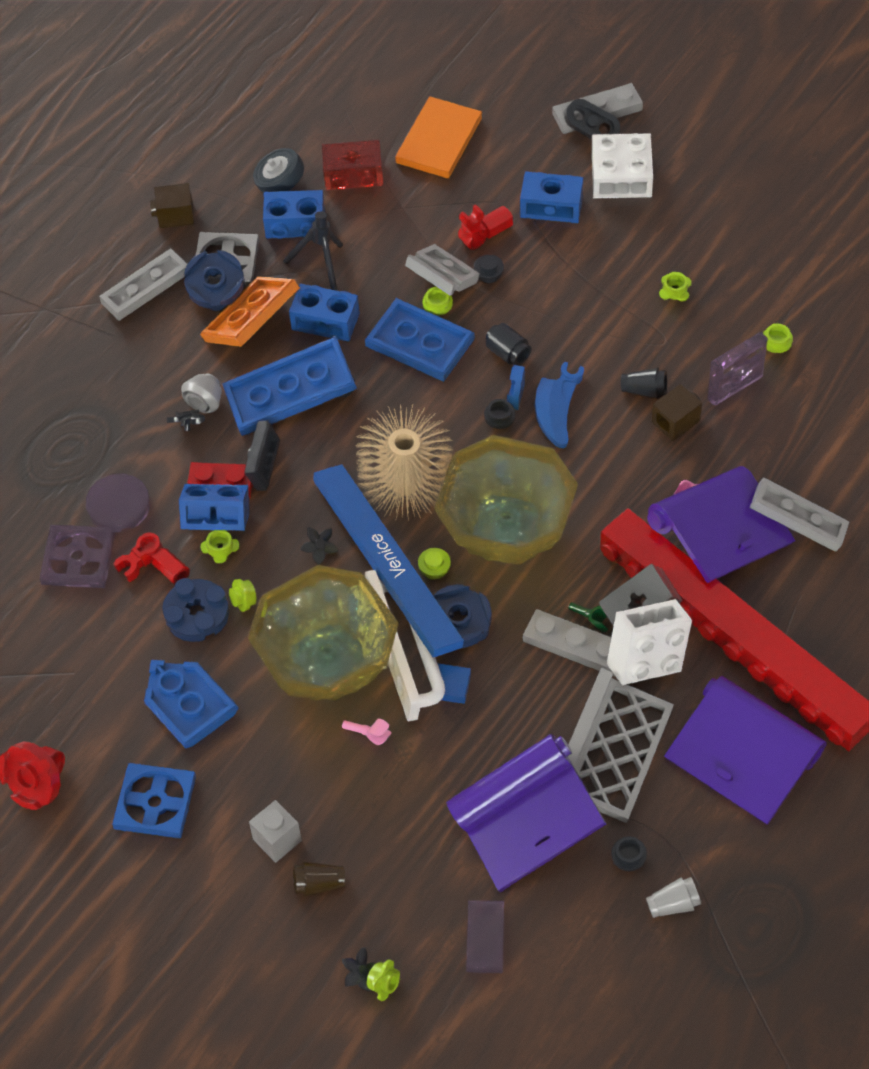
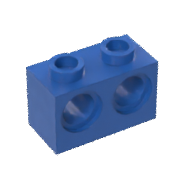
(291, 212)
(324, 312)
(214, 507)

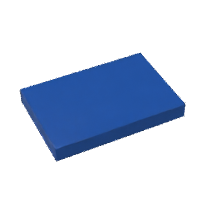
(419, 339)

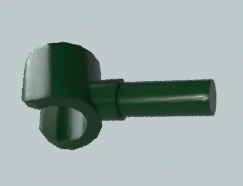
(594, 615)

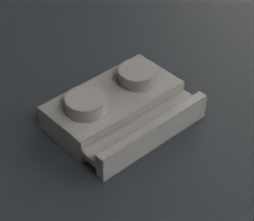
(442, 269)

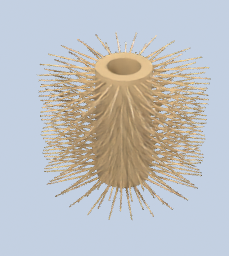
(403, 461)

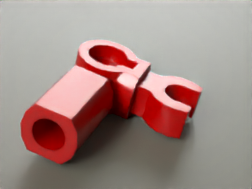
(478, 227)
(147, 551)

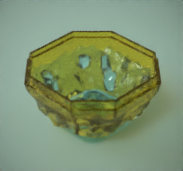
(506, 499)
(323, 633)

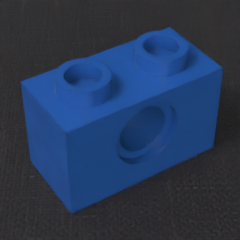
(551, 197)

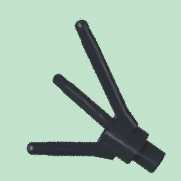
(319, 234)

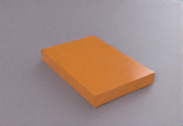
(438, 137)
(249, 311)

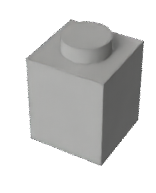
(275, 831)

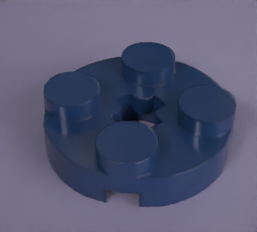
(214, 295)
(191, 593)
(474, 605)

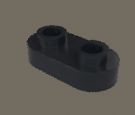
(592, 118)

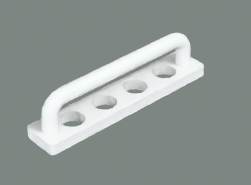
(400, 669)

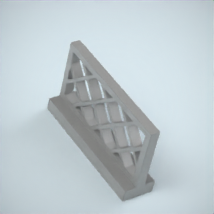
(588, 727)

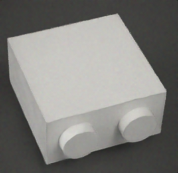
(622, 165)
(649, 641)

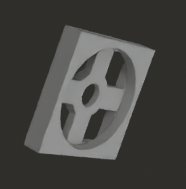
(228, 243)

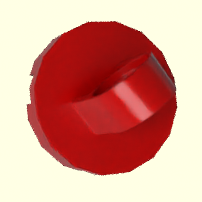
(32, 773)

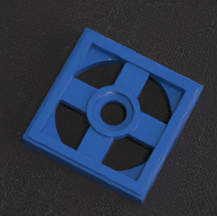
(160, 775)

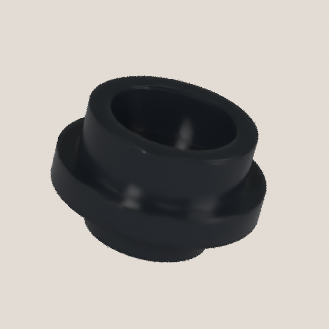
(489, 267)
(499, 414)
(629, 853)

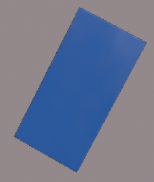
(289, 385)

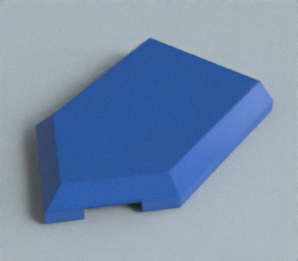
(187, 700)

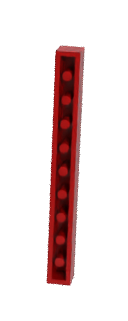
(743, 633)

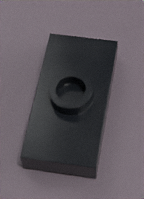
(262, 456)

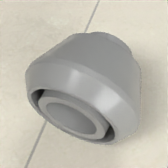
(202, 393)

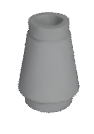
(674, 898)

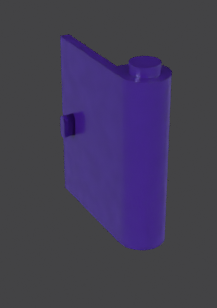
(717, 520)
(744, 741)
(524, 805)

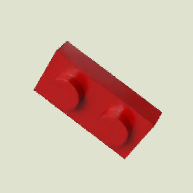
(218, 474)

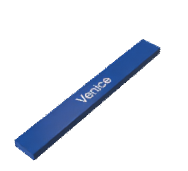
(389, 561)

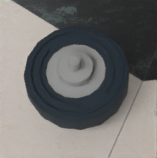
(278, 171)

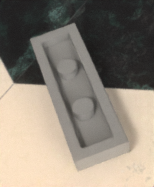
(616, 101)
(144, 284)
(799, 514)
(568, 640)

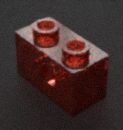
(352, 164)

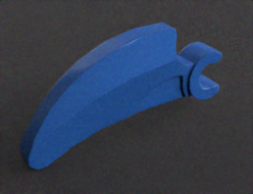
(553, 404)

